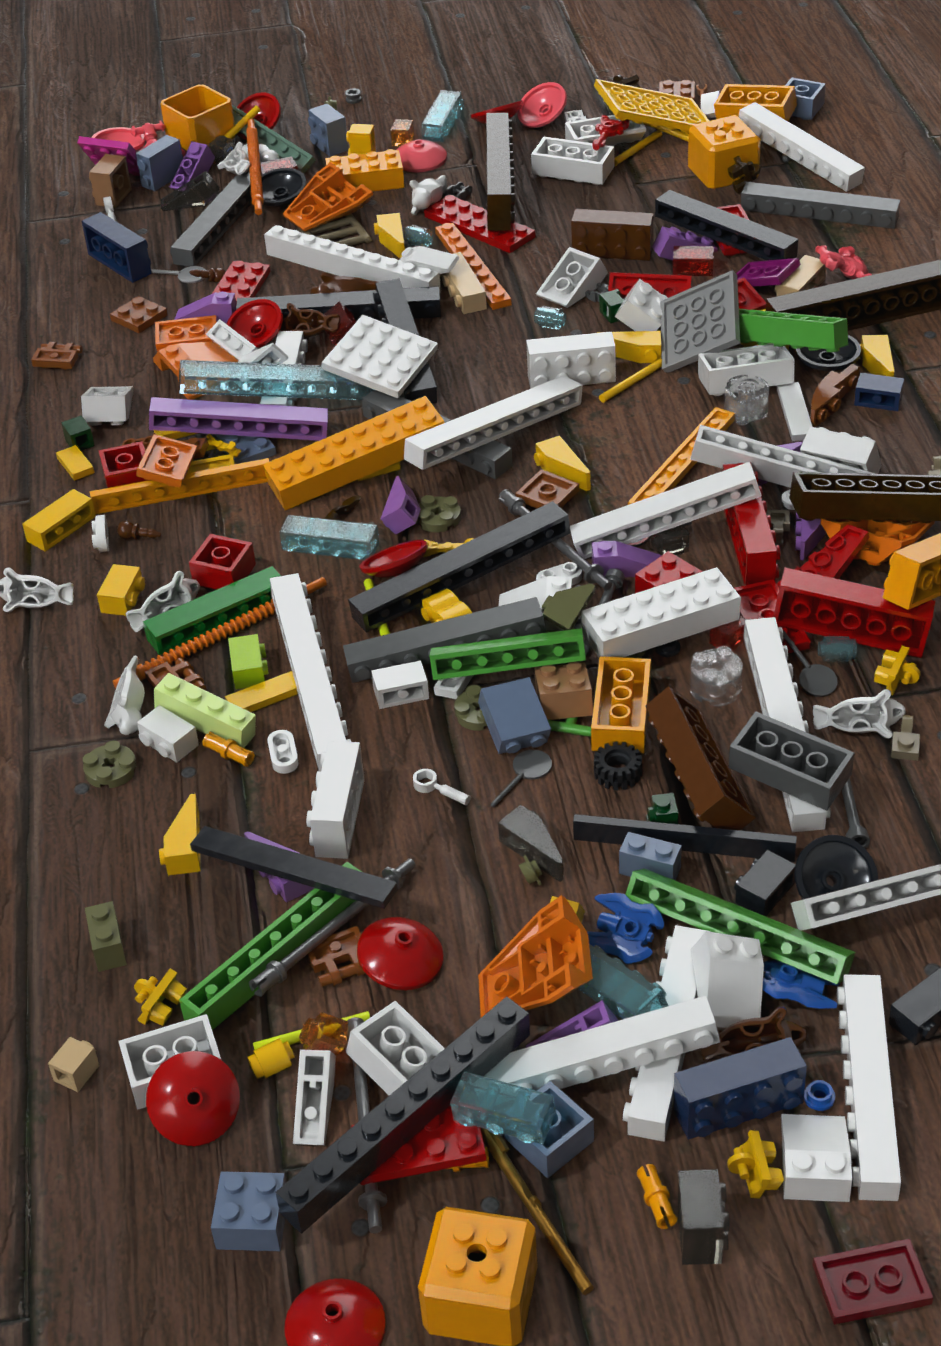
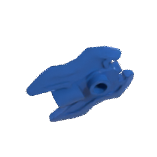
(625, 929)
(795, 984)

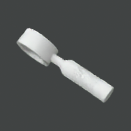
(109, 207)
(444, 789)

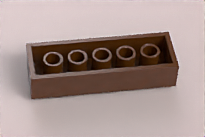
(698, 762)

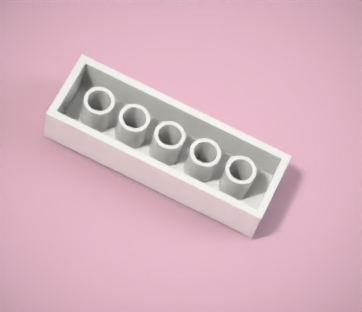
(661, 614)

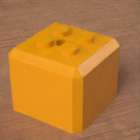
(197, 115)
(716, 144)
(482, 1298)

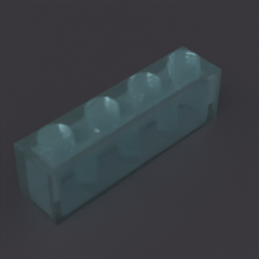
(442, 116)
(329, 537)
(620, 988)

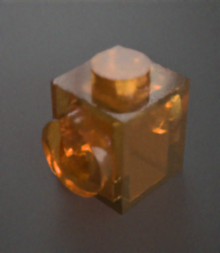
(324, 1033)

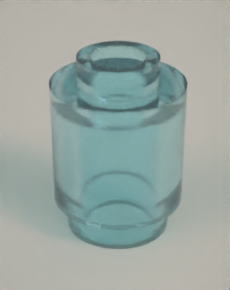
(418, 235)
(550, 317)
(837, 648)

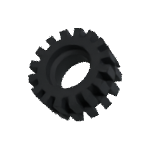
(617, 755)

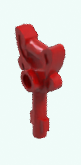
(608, 128)

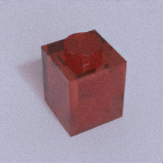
(728, 634)

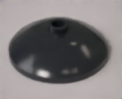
(282, 186)
(830, 361)
(834, 858)

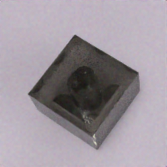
(702, 1217)

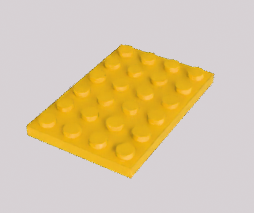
(650, 106)

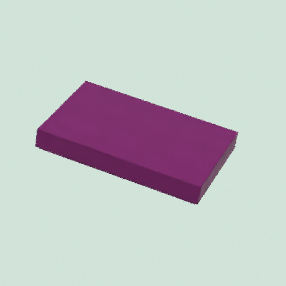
(768, 272)

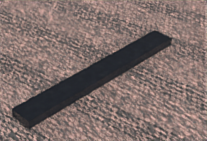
(690, 837)
(294, 867)

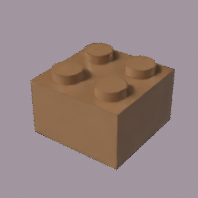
(111, 179)
(564, 690)

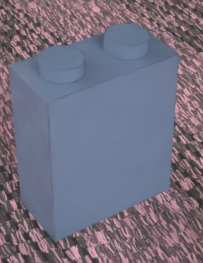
(159, 162)
(514, 715)

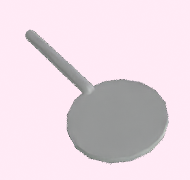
(183, 275)

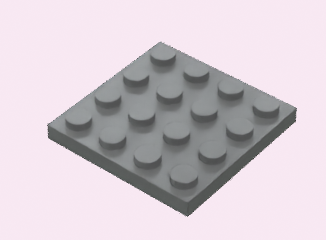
(700, 321)

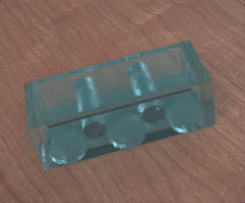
(503, 1108)

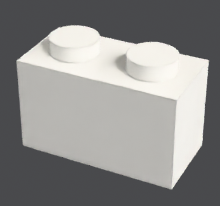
(400, 684)
(167, 733)

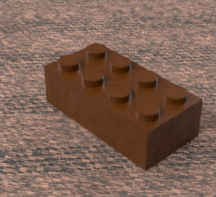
(613, 233)

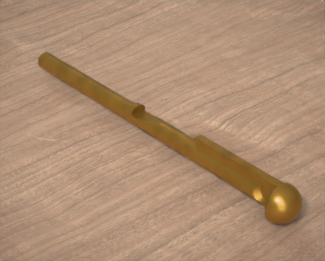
(498, 1149)

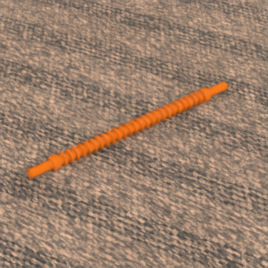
(254, 167)
(216, 634)

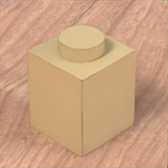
(74, 1064)

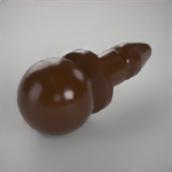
(212, 274)
(128, 530)

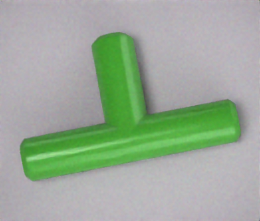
(570, 727)

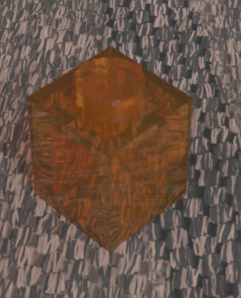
(402, 132)

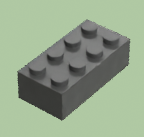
(791, 760)

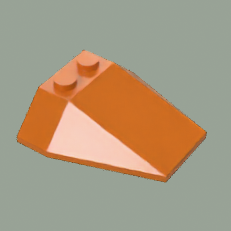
(326, 199)
(201, 351)
(884, 536)
(540, 962)

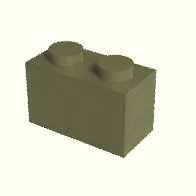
(105, 936)

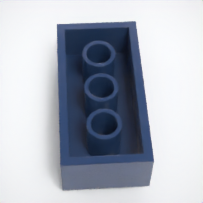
(117, 247)
(739, 1088)

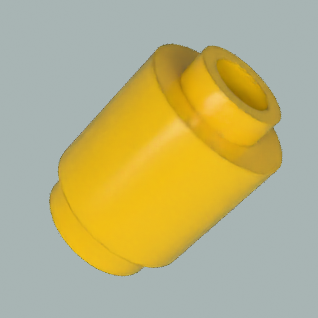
(271, 1058)

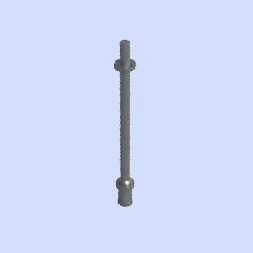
(593, 573)
(277, 971)
(372, 1199)

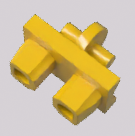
(900, 670)
(154, 995)
(751, 1164)

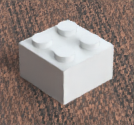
(641, 308)

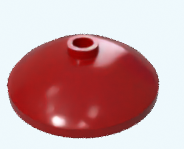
(269, 108)
(511, 109)
(257, 321)
(394, 559)
(400, 953)
(169, 1104)
(357, 1323)

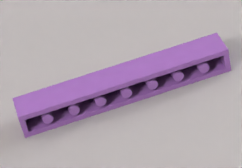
(238, 419)

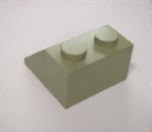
(566, 605)

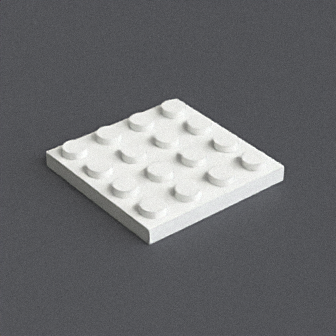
(379, 356)

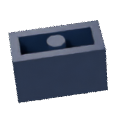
(879, 391)

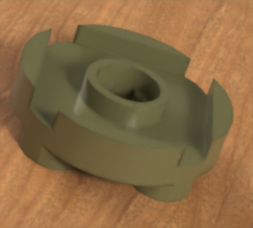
(446, 507)
(465, 709)
(99, 773)

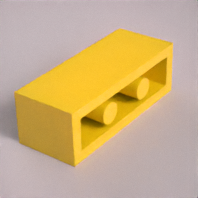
(59, 520)

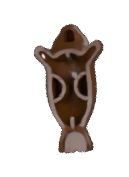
(342, 284)
(309, 321)
(755, 1033)

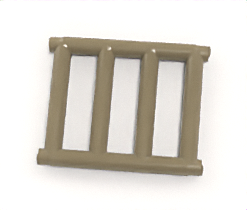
(348, 220)

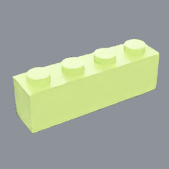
(205, 710)

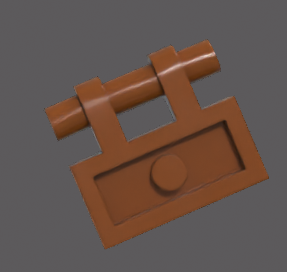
(56, 355)
(181, 669)
(334, 951)

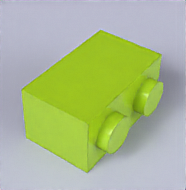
(247, 661)

